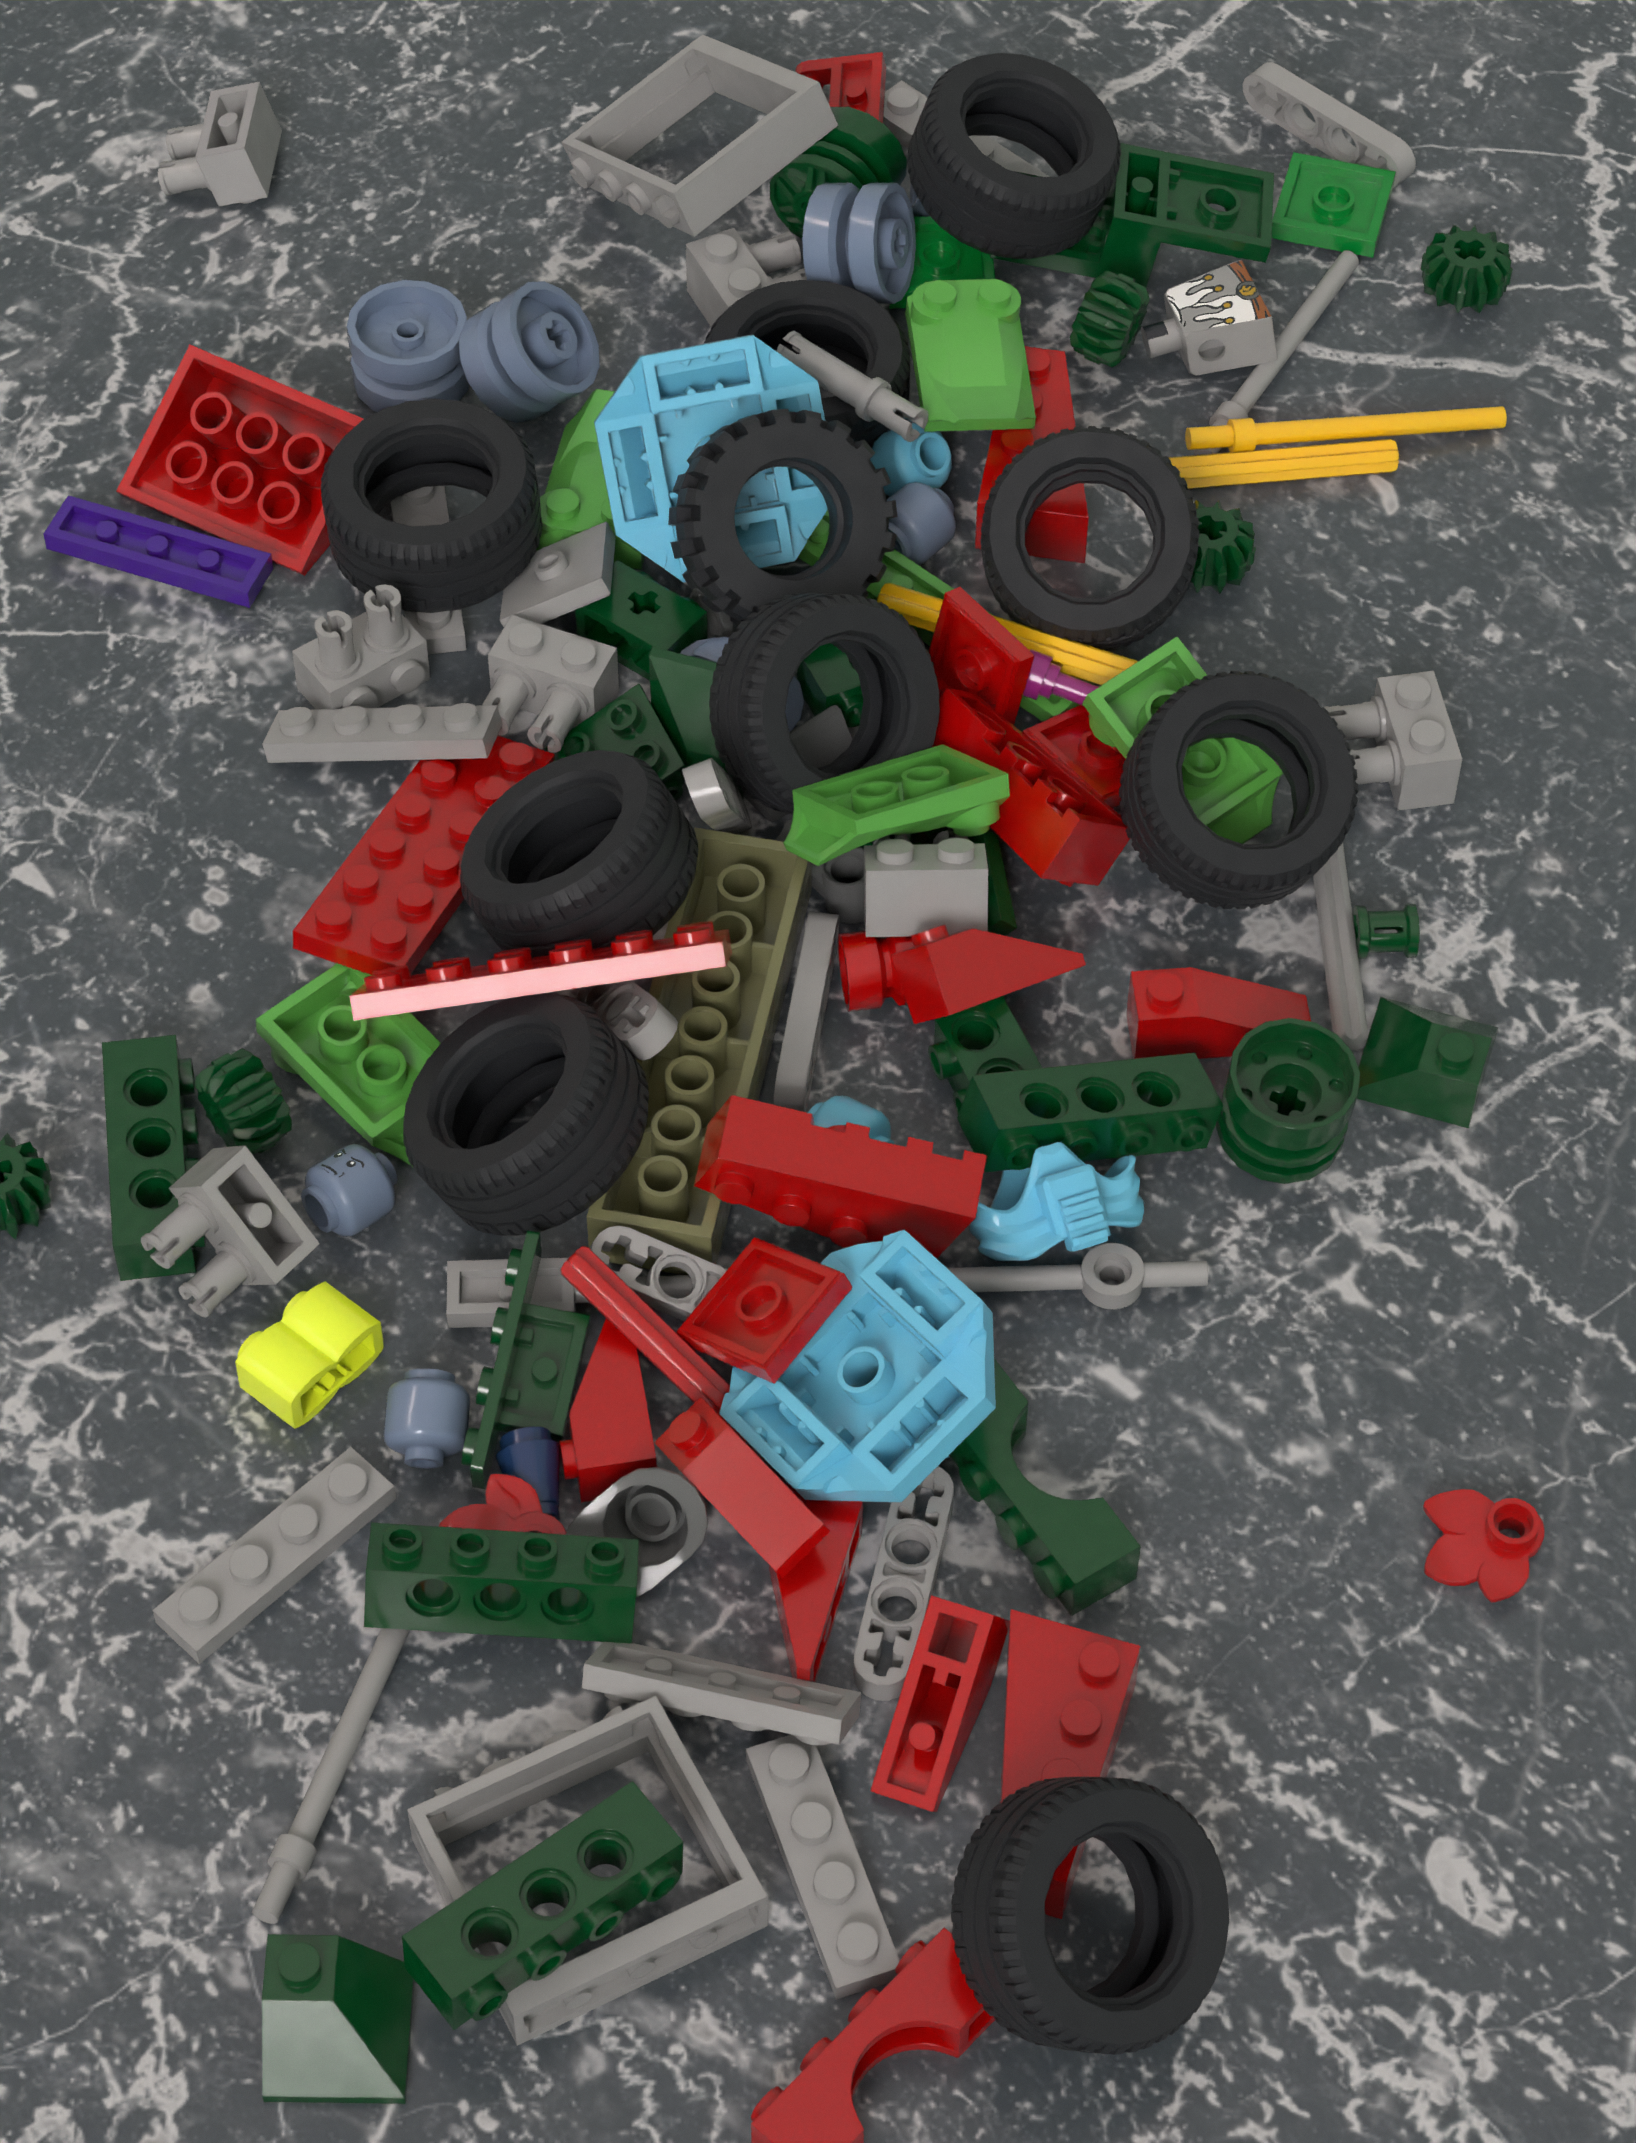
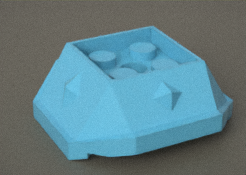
(670, 409)
(931, 1385)

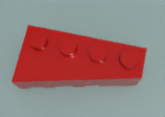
(1061, 521)
(1050, 814)
(837, 1177)
(1062, 1713)

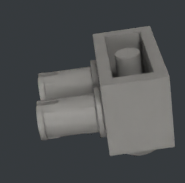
(229, 151)
(727, 268)
(363, 657)
(549, 675)
(1412, 737)
(924, 885)
(243, 1218)

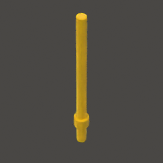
(1245, 434)

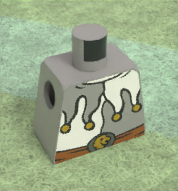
(1214, 323)

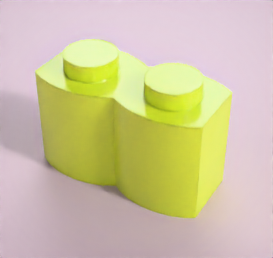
(308, 1354)

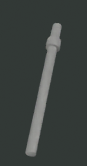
(1285, 344)
(295, 1850)

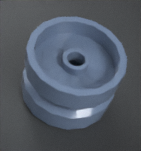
(861, 238)
(406, 344)
(529, 352)

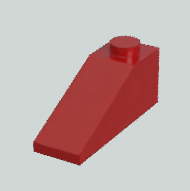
(972, 967)
(1201, 1011)
(608, 1418)
(741, 1487)
(814, 1588)
(939, 1702)

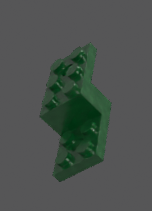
(1166, 201)

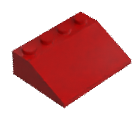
(239, 459)

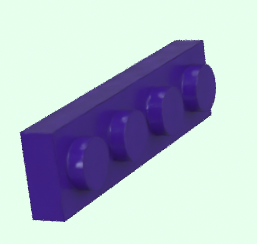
(158, 551)

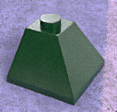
(681, 701)
(1425, 1062)
(334, 2022)

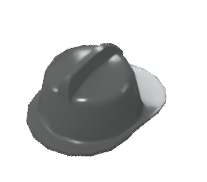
(657, 1510)

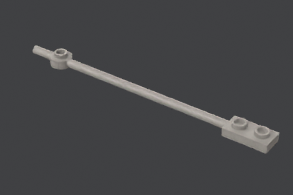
(479, 1286)

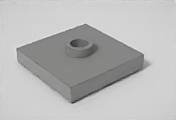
(563, 577)

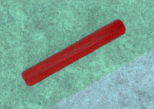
(644, 1328)

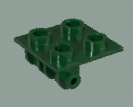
(630, 728)

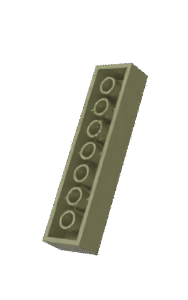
(719, 1043)

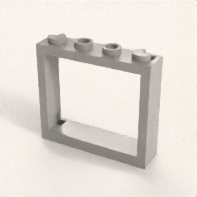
(794, 122)
(645, 1952)

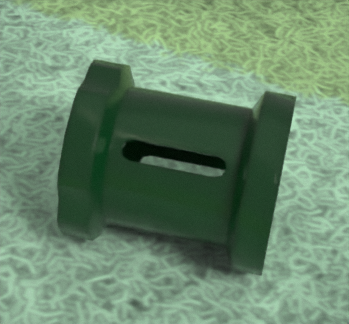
(1403, 921)

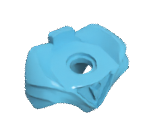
(1055, 1203)

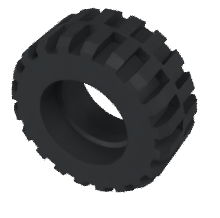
(827, 457)

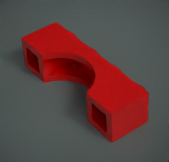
(918, 2010)

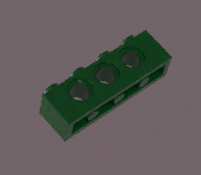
(135, 1077)
(1091, 1109)
(501, 1583)
(616, 1832)

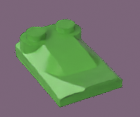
(970, 355)
(577, 486)
(1223, 778)
(896, 798)
(354, 1065)

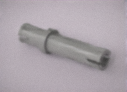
(870, 397)

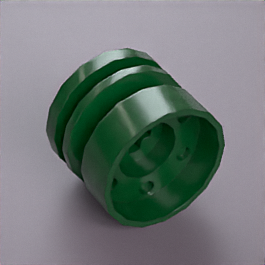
(854, 152)
(1288, 1100)

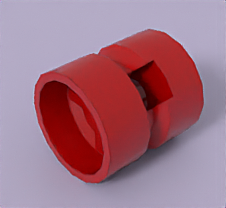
(869, 970)

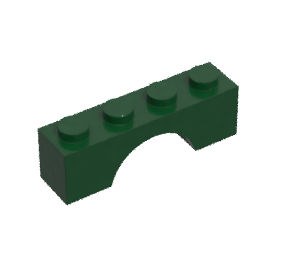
(1074, 1545)

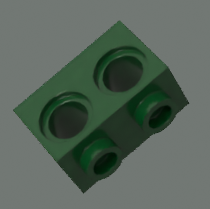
(983, 1027)

